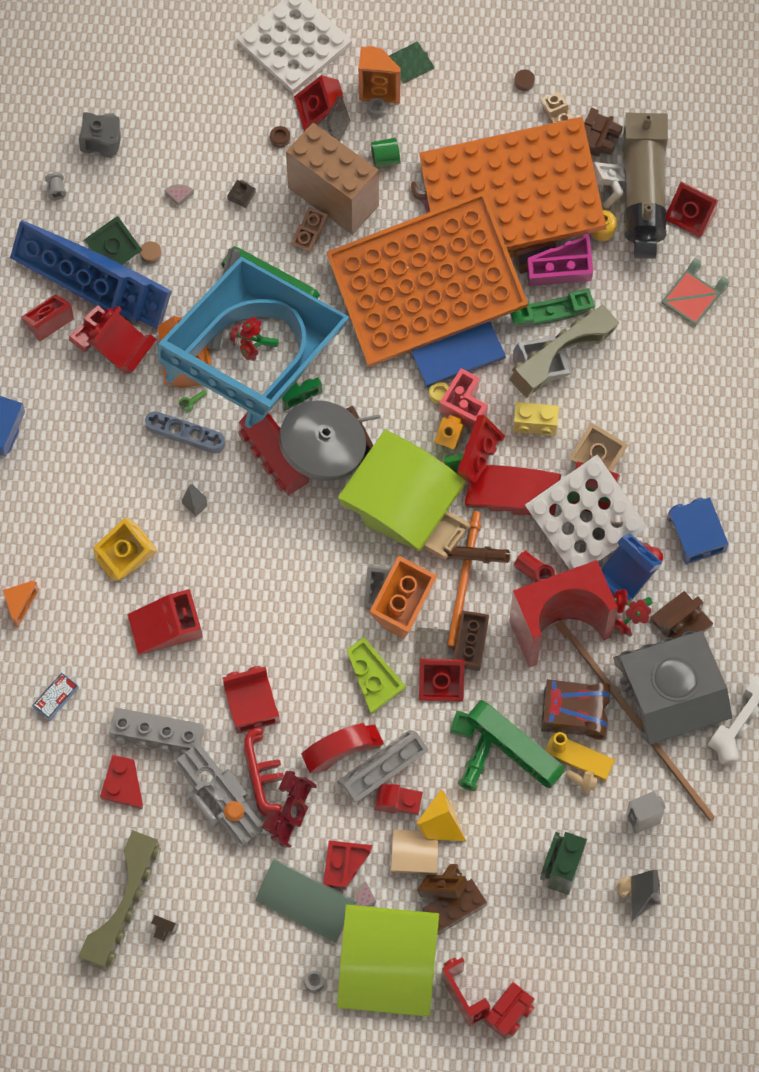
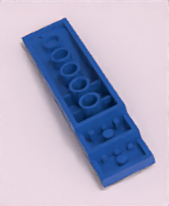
(90, 275)

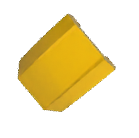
(123, 549)

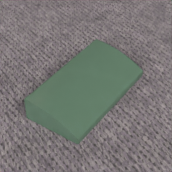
(304, 900)

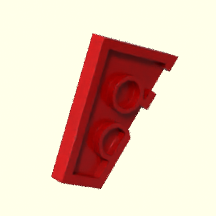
(479, 447)

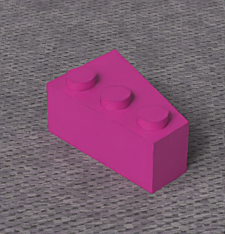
(562, 264)

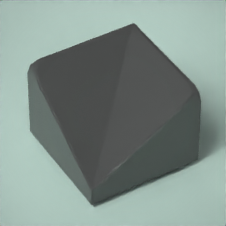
(194, 500)

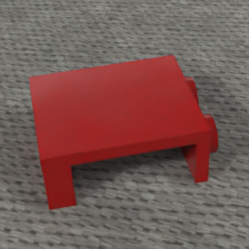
(120, 341)
(250, 699)
(470, 1014)

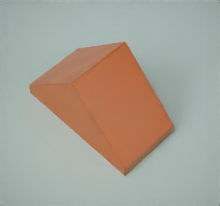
(19, 599)

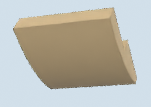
(413, 853)

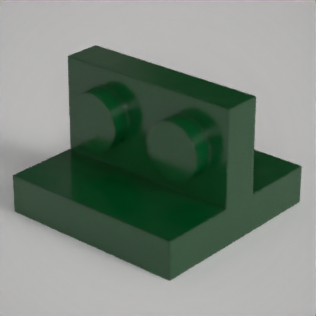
(113, 242)

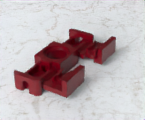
(283, 826)

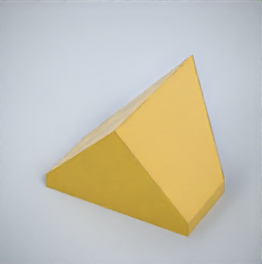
(440, 820)

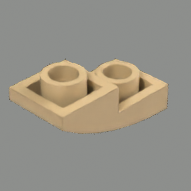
(556, 108)

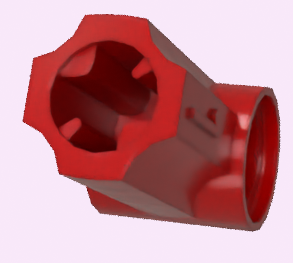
(532, 567)

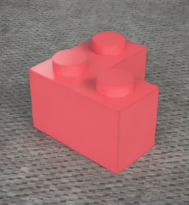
(460, 399)

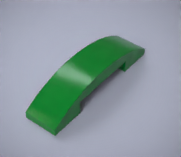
(554, 309)

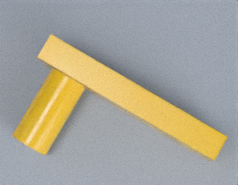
(579, 756)

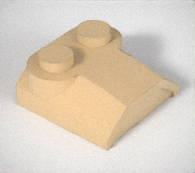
(599, 442)

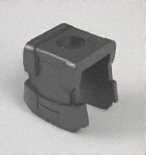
(100, 134)

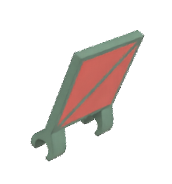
(692, 296)

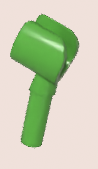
(191, 401)

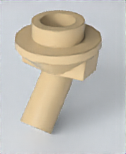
(586, 782)
(624, 887)

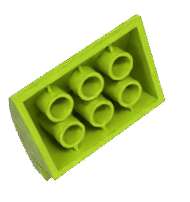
(401, 490)
(387, 960)

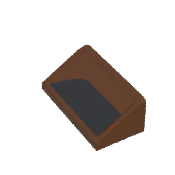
(522, 255)

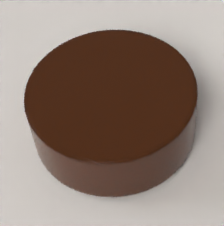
(524, 80)
(280, 136)

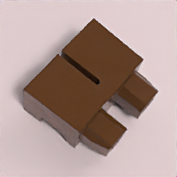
(598, 129)

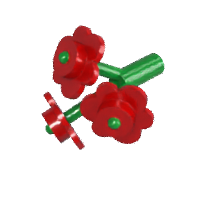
(250, 329)
(636, 612)

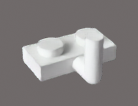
(610, 175)

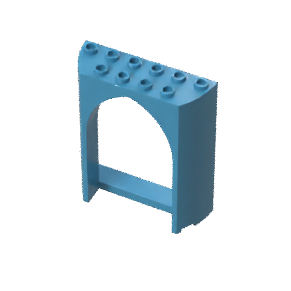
(243, 294)

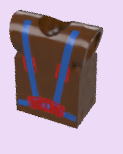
(575, 708)

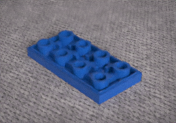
(464, 350)

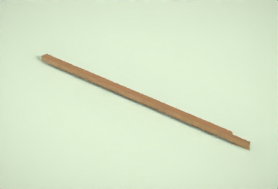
(698, 801)

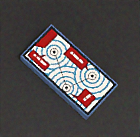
(55, 696)

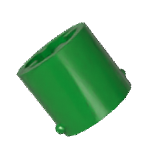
(385, 152)

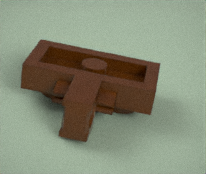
(444, 886)

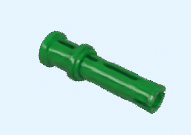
(475, 766)

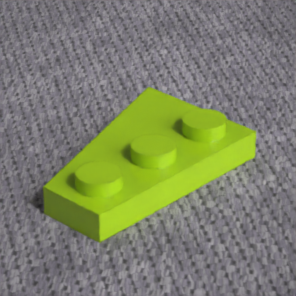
(374, 675)

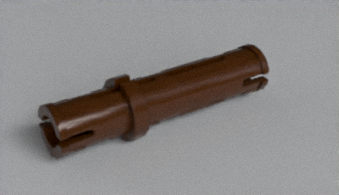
(484, 554)

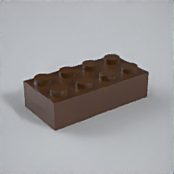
(471, 639)
(457, 909)

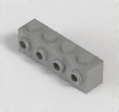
(155, 731)

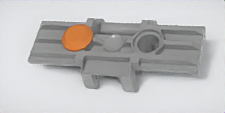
(225, 790)

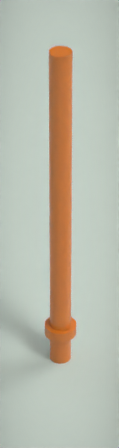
(463, 582)

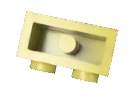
(536, 418)

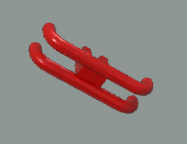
(254, 769)

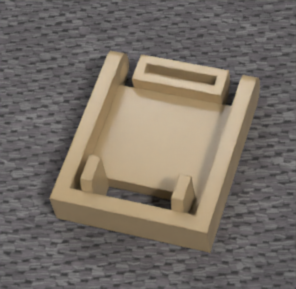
(446, 535)

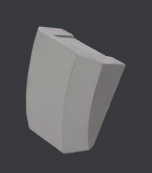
(559, 366)

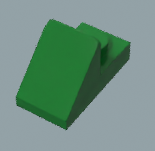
(298, 394)

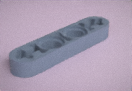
(186, 429)

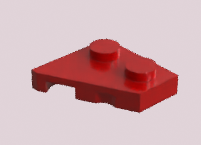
(122, 783)
(344, 862)

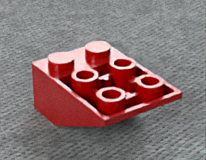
(165, 623)

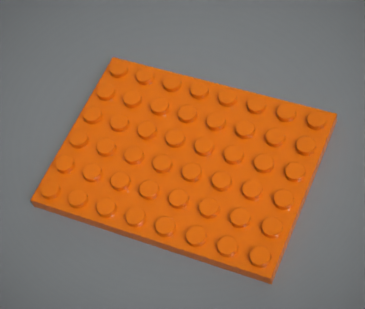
(533, 178)
(427, 279)

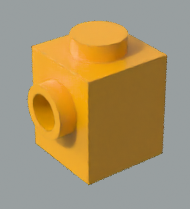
(450, 432)

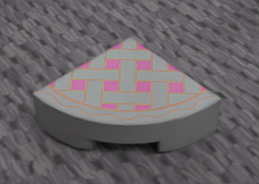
(179, 193)
(364, 895)

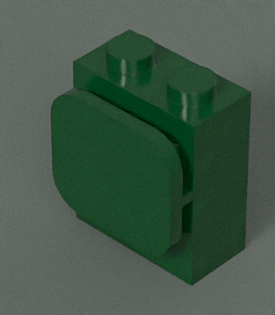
(563, 861)

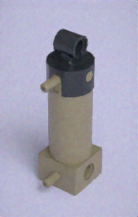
(644, 155)

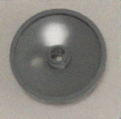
(322, 440)

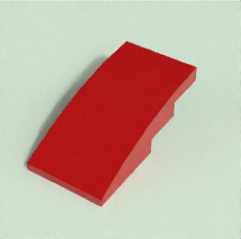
(509, 488)

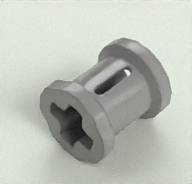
(55, 186)

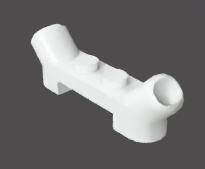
(724, 738)

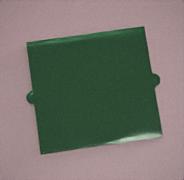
(412, 61)

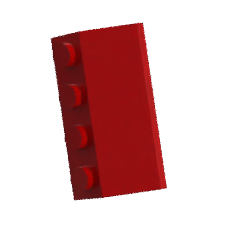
(265, 445)

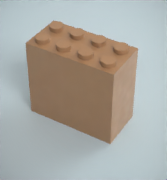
(332, 178)

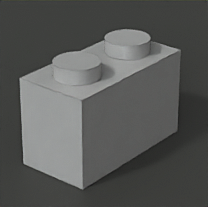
(645, 811)

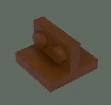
(681, 616)

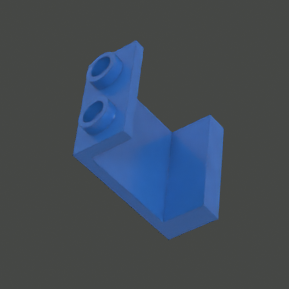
(698, 529)
(630, 566)

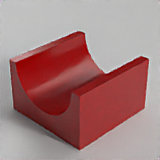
(572, 594)

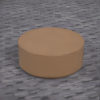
(150, 252)

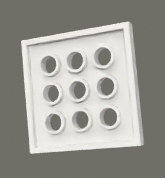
(308, 66)
(558, 494)

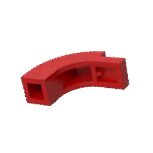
(339, 745)

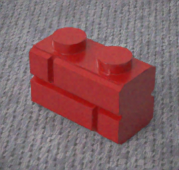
(509, 1010)

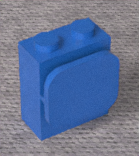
(10, 418)

